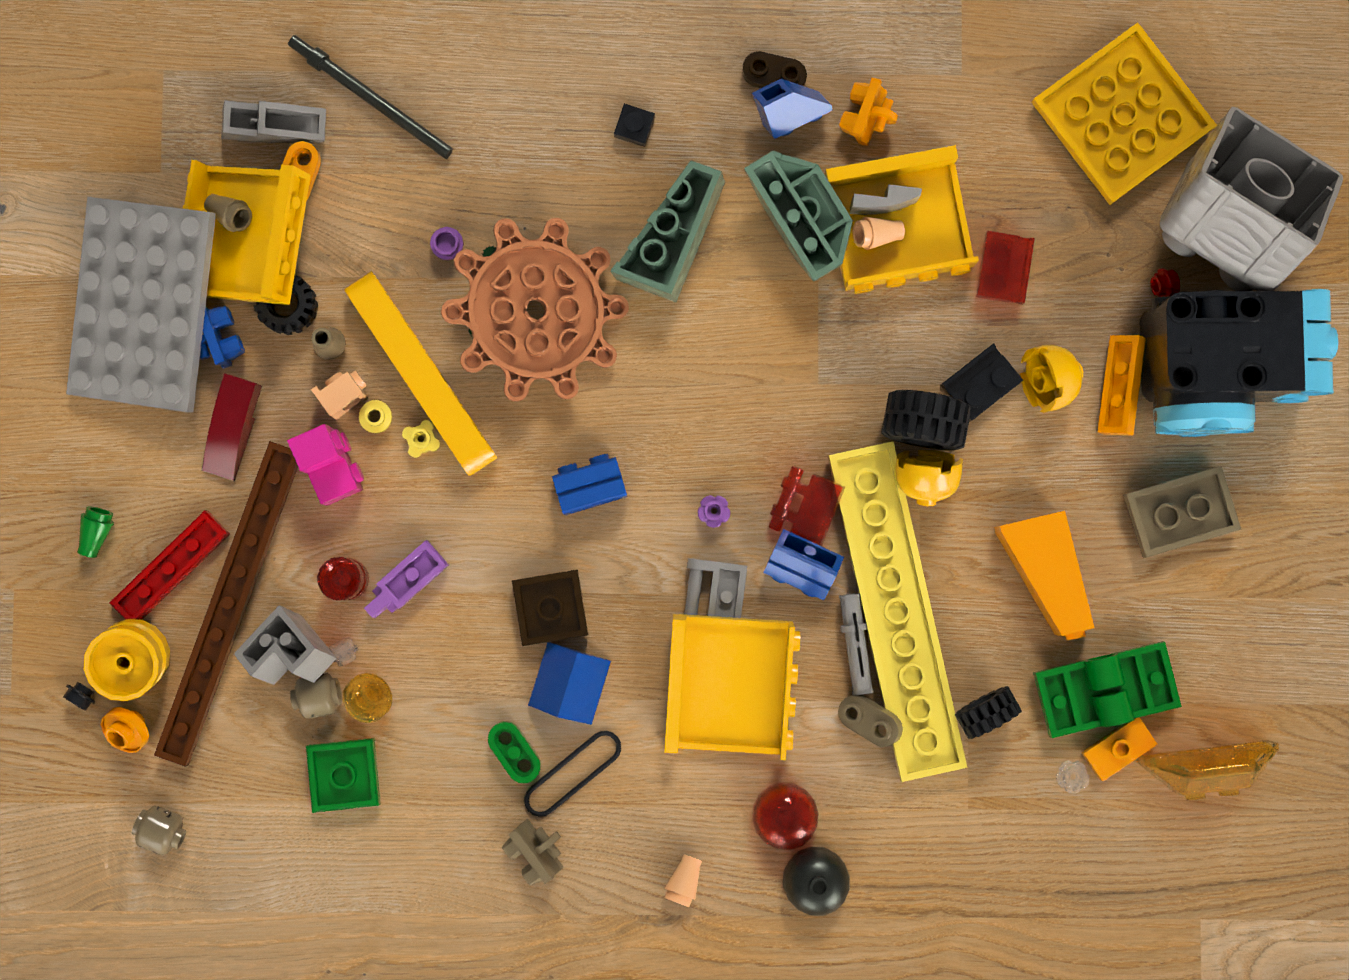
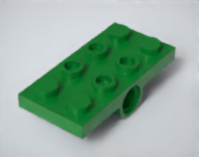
(1107, 689)

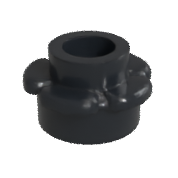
(79, 696)

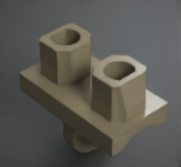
(537, 849)

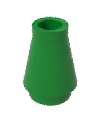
(94, 528)

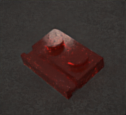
(1005, 267)

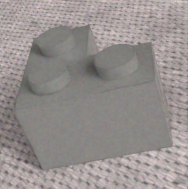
(282, 645)

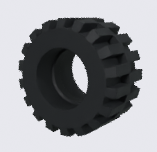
(926, 419)

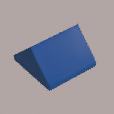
(569, 683)

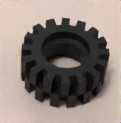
(298, 318)
(988, 712)

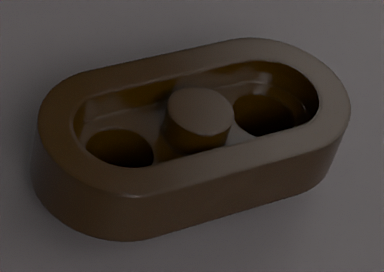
(774, 69)

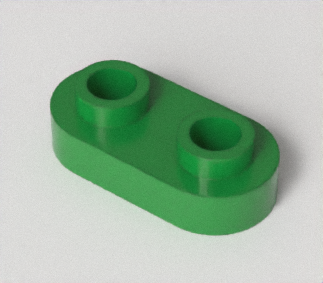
(512, 753)

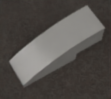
(272, 122)

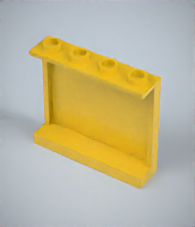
(934, 226)
(263, 257)
(731, 684)

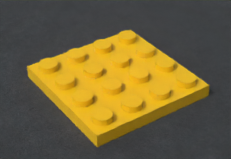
(1123, 113)

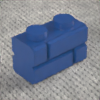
(589, 485)
(803, 565)

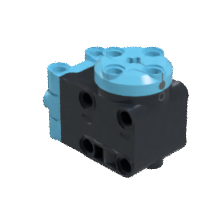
(1227, 349)

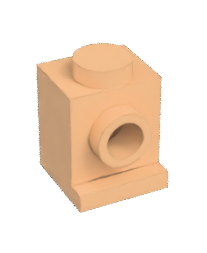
(341, 393)

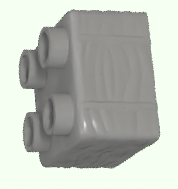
(1250, 204)

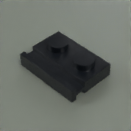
(983, 381)

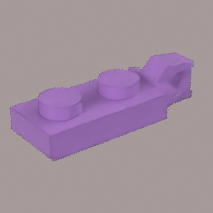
(406, 579)

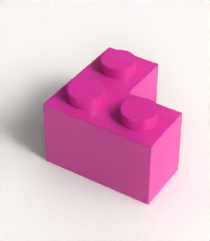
(326, 461)

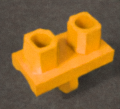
(873, 114)

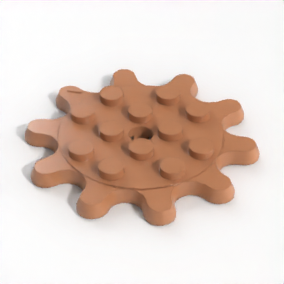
(543, 273)

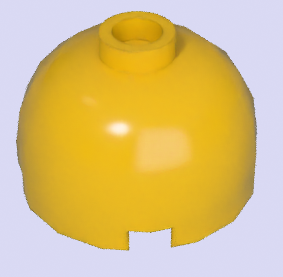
(1051, 377)
(928, 476)

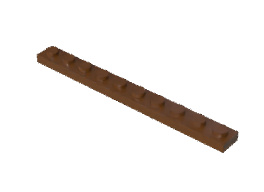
(227, 605)

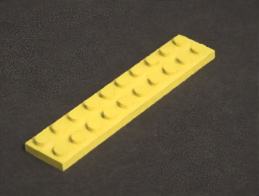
(897, 611)

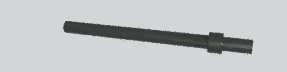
(320, 61)

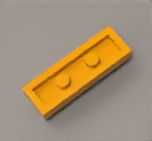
(1121, 385)

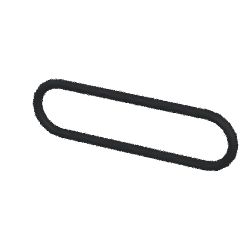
(581, 784)

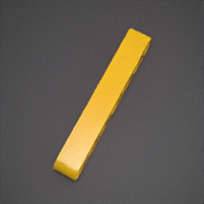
(420, 373)

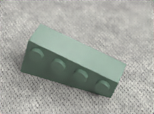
(669, 241)

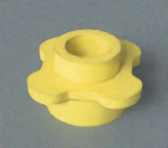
(412, 434)

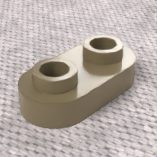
(869, 718)

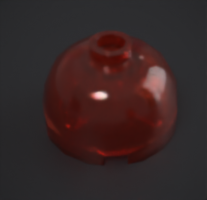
(785, 816)

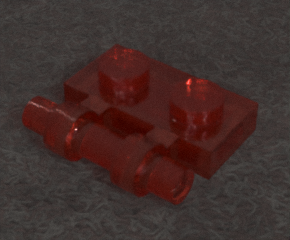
(816, 508)

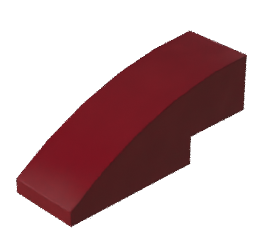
(230, 426)

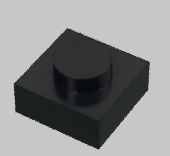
(634, 125)

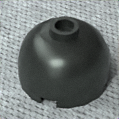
(816, 881)

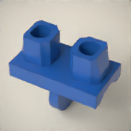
(221, 349)

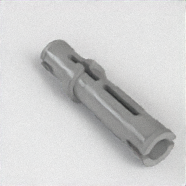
(856, 644)

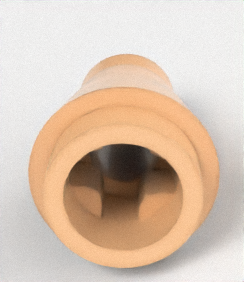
(876, 232)
(684, 881)

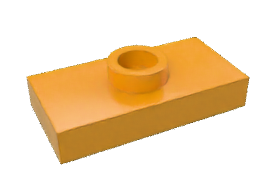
(1119, 748)

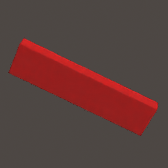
(170, 567)

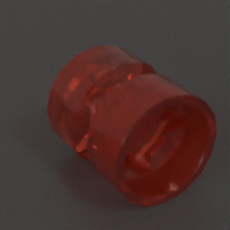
(343, 578)

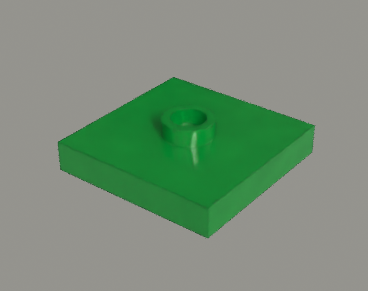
(343, 775)

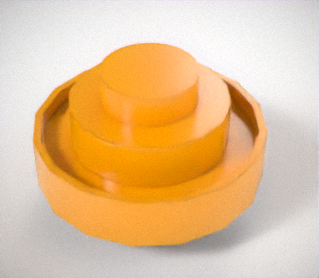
(125, 729)

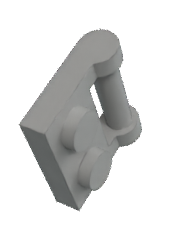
(725, 591)

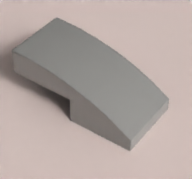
(895, 198)

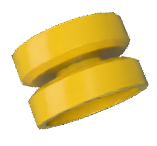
(110, 670)

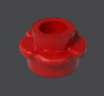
(1165, 283)

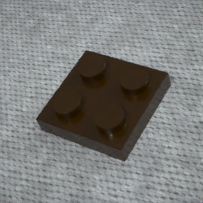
(550, 607)

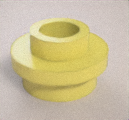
(384, 421)

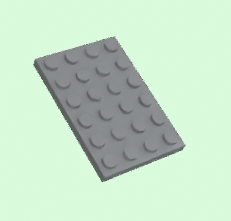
(140, 304)

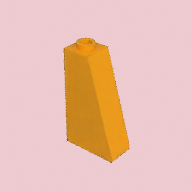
(1050, 569)

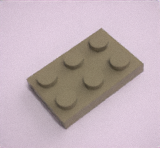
(1182, 512)

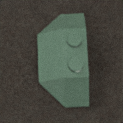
(802, 210)

